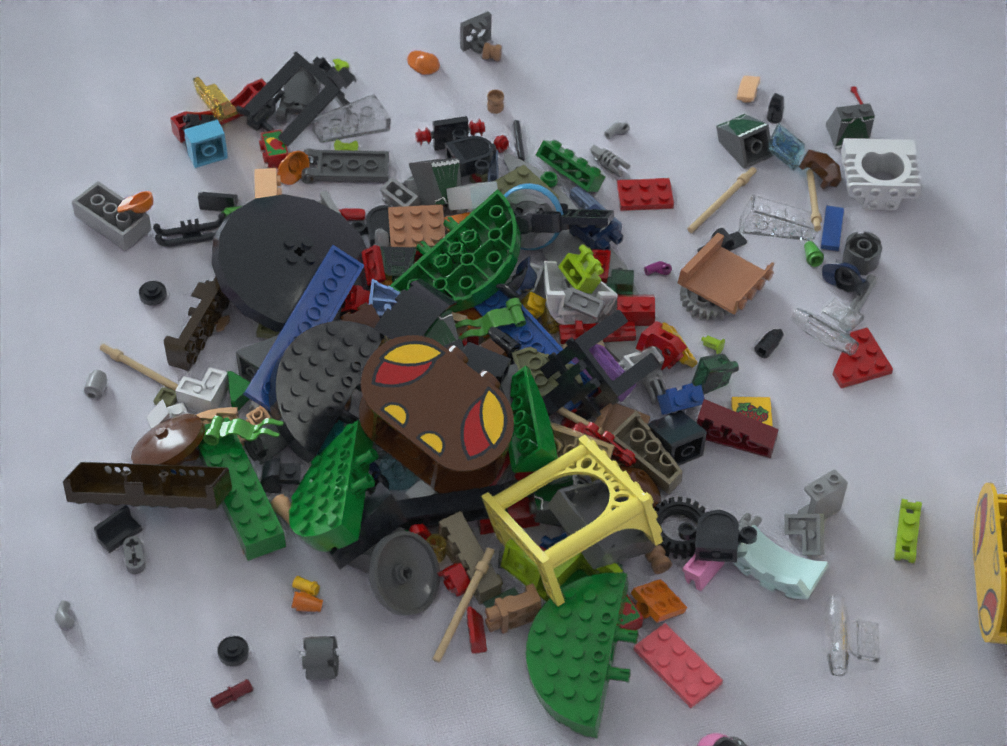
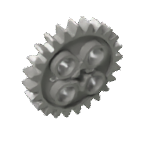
(700, 305)

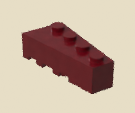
(736, 430)

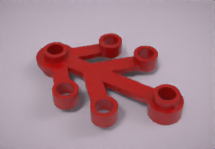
(624, 456)

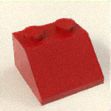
(637, 308)

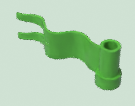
(495, 318)
(220, 429)

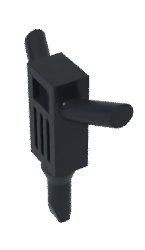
(260, 119)

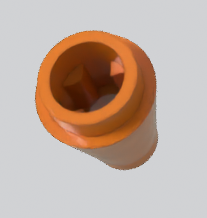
(306, 602)

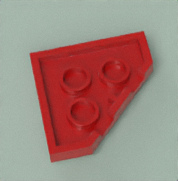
(864, 364)

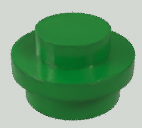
(549, 178)

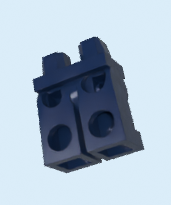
(598, 237)

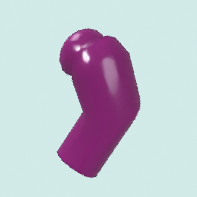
(658, 267)

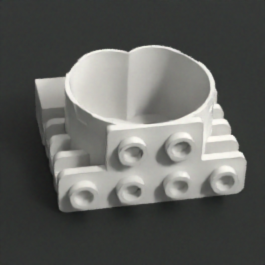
(877, 156)

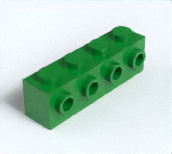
(570, 165)

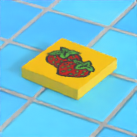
(753, 407)

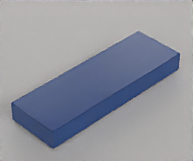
(832, 228)

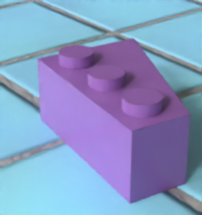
(609, 365)

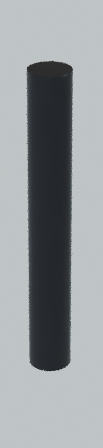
(518, 138)

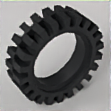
(678, 508)

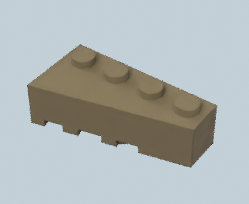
(648, 452)
(464, 549)

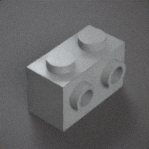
(398, 195)

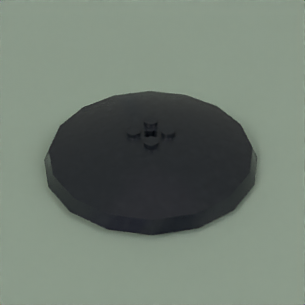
(273, 250)

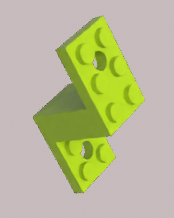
(525, 570)

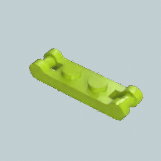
(907, 531)

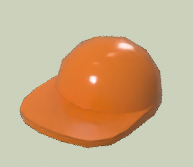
(423, 62)
(292, 167)
(137, 203)

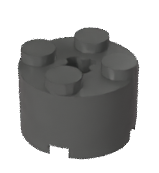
(863, 251)
(321, 657)

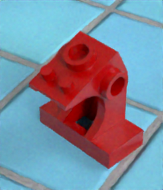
(664, 340)

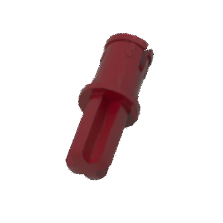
(231, 694)

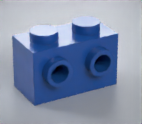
(675, 400)

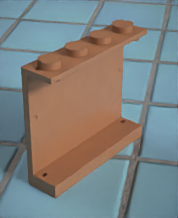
(723, 276)

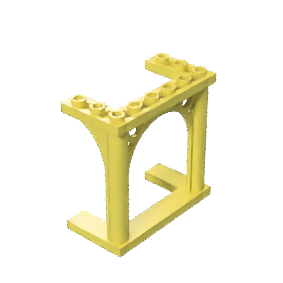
(583, 460)

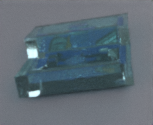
(786, 146)

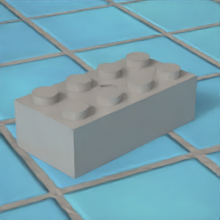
(99, 210)

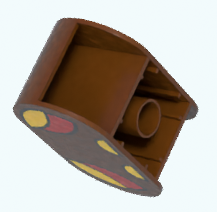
(435, 413)

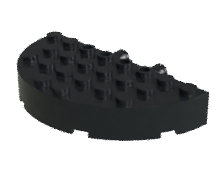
(316, 381)

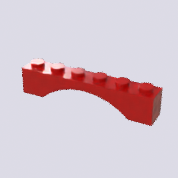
(241, 99)

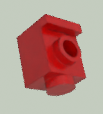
(355, 298)
(455, 579)

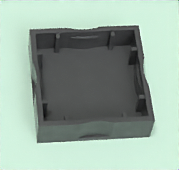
(582, 505)

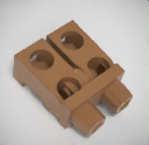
(513, 610)

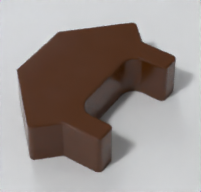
(823, 166)

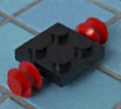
(443, 131)

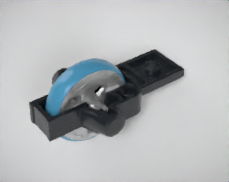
(542, 213)

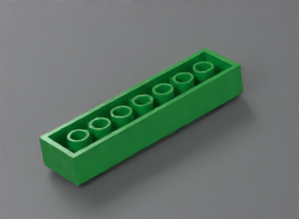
(247, 503)

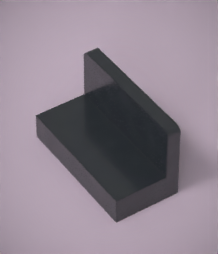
(216, 201)
(116, 528)

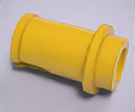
(306, 586)

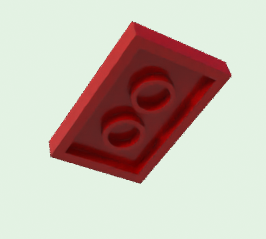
(645, 194)

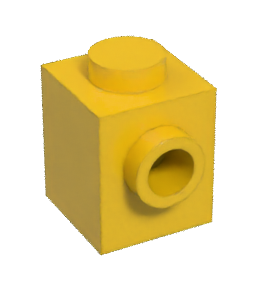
(534, 304)

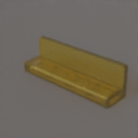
(214, 99)

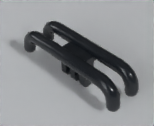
(190, 232)

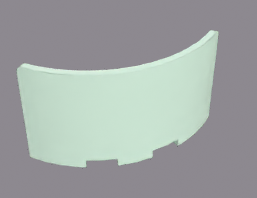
(779, 568)

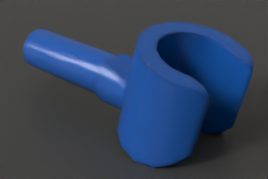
(547, 542)

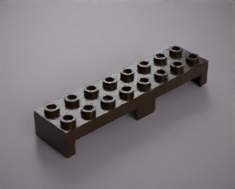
(184, 350)
(147, 485)

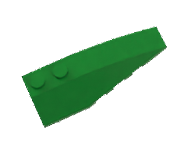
(532, 436)

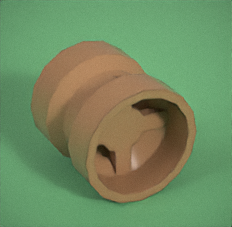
(492, 52)
(495, 101)
(659, 561)

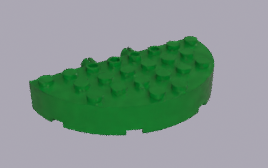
(471, 256)
(332, 492)
(575, 647)

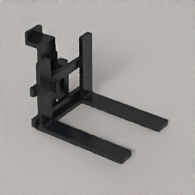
(322, 72)
(568, 386)

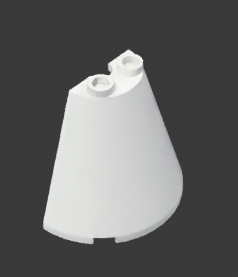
(555, 299)

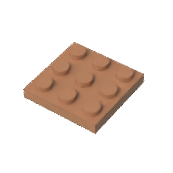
(415, 224)

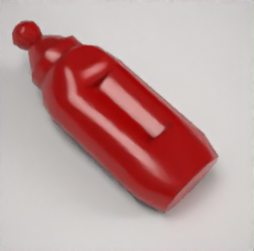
(353, 213)

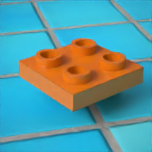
(657, 601)

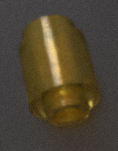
(549, 322)
(438, 545)

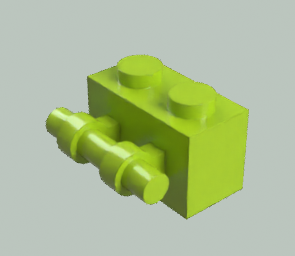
(582, 270)

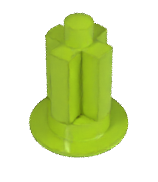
(713, 343)

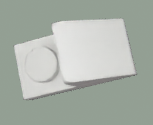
(162, 413)

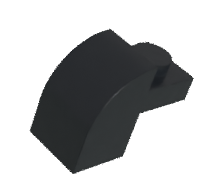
(277, 473)

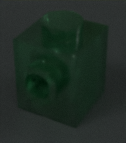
(621, 281)

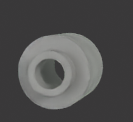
(95, 384)

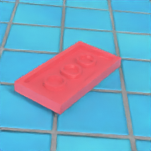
(678, 665)

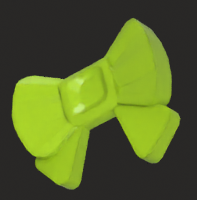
(339, 64)
(353, 146)

